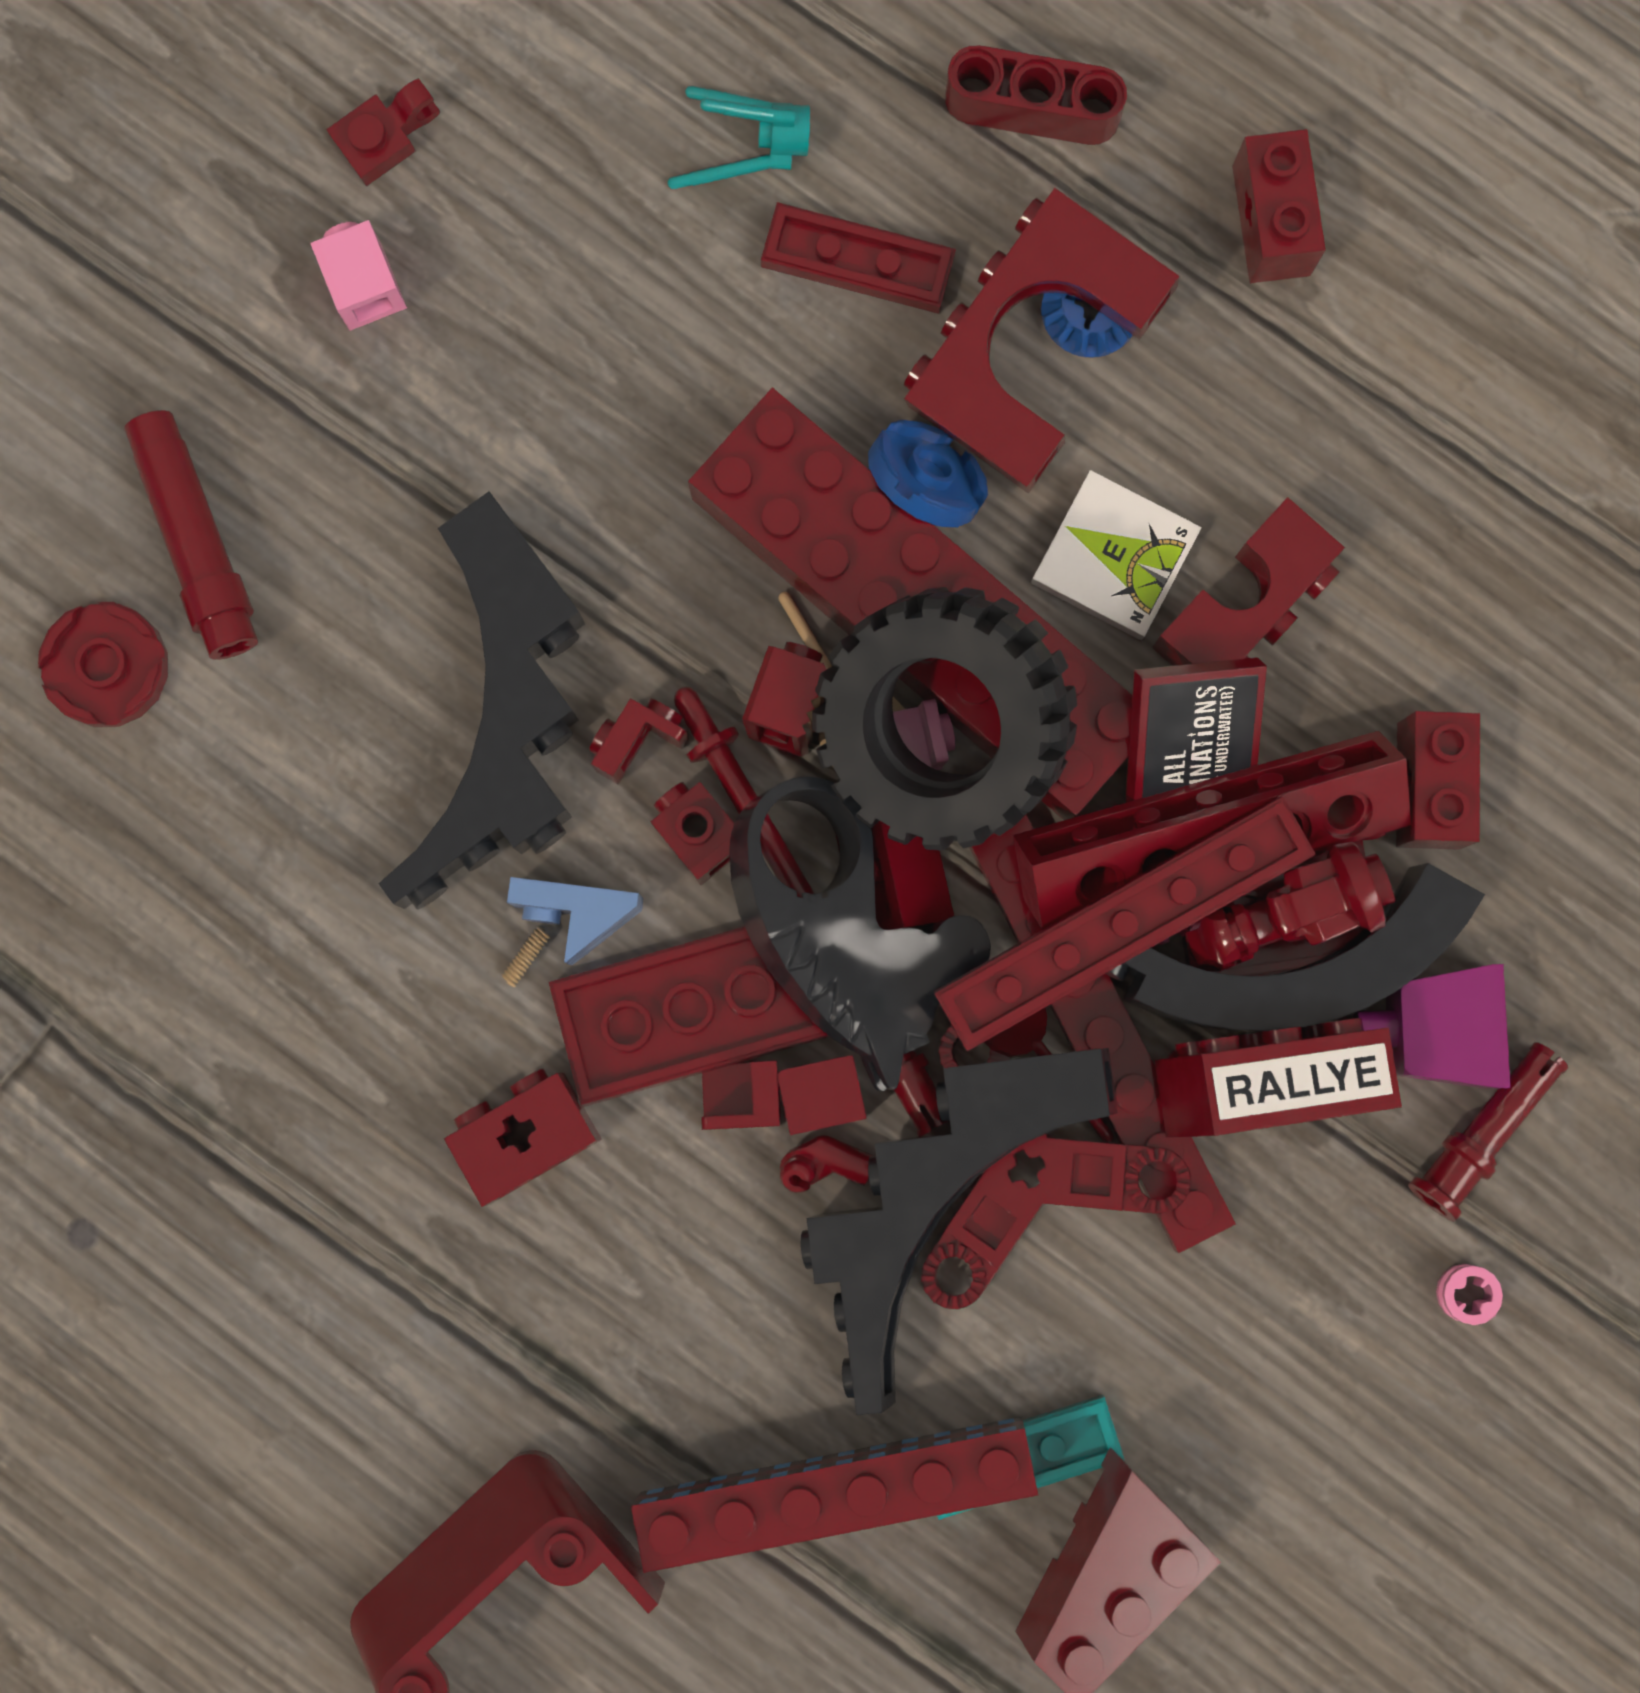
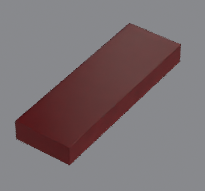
(857, 257)

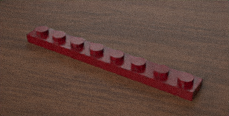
(1096, 1020)

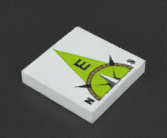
(1116, 555)

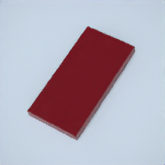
(674, 1016)

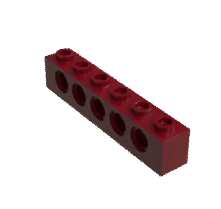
(1334, 792)

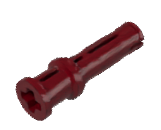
(1472, 1153)

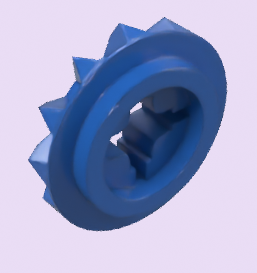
(1065, 326)

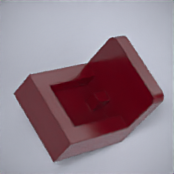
(621, 740)

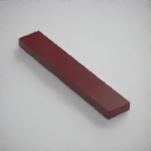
(1124, 922)

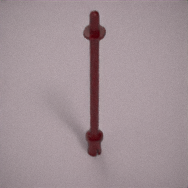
(915, 1086)

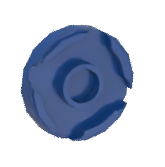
(926, 474)

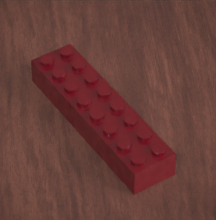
(854, 551)

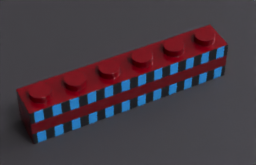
(833, 1494)

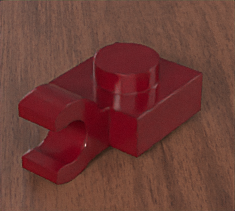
(376, 136)

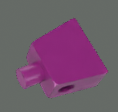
(1449, 1028)

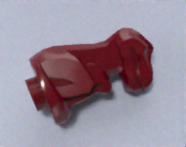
(1310, 904)

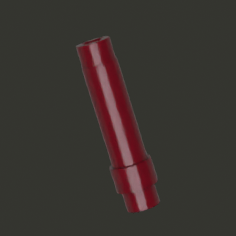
(210, 589)

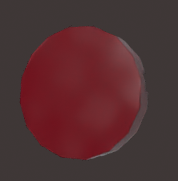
(103, 664)

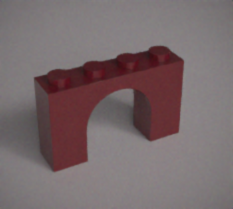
(1057, 252)

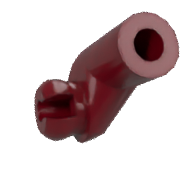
(820, 1159)

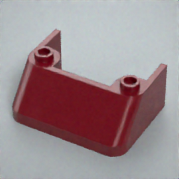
(518, 1515)

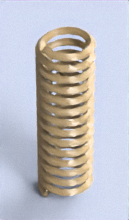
(531, 946)

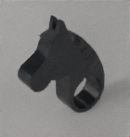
(827, 950)

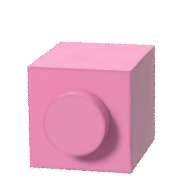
(358, 274)

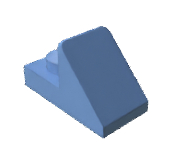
(592, 911)

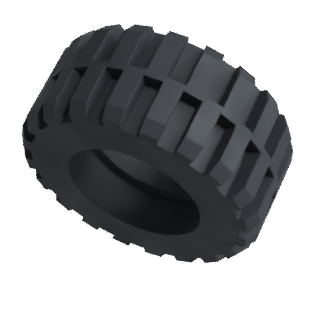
(876, 762)

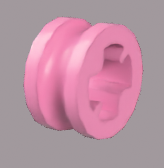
(1482, 1309)

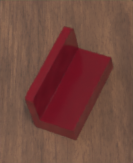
(907, 882)

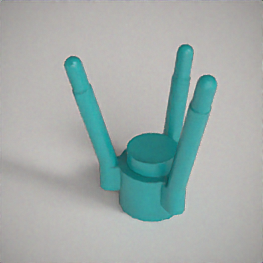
(781, 128)

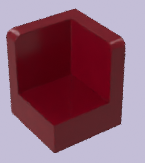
(821, 1095)
(741, 1096)

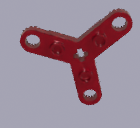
(1003, 1209)

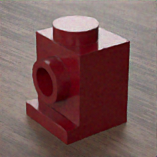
(703, 854)

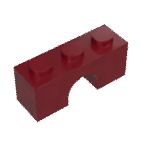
(1287, 558)

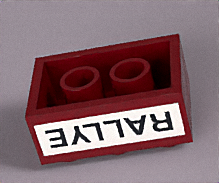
(1277, 1078)

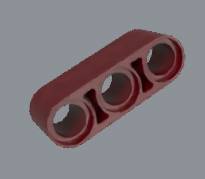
(1061, 80)

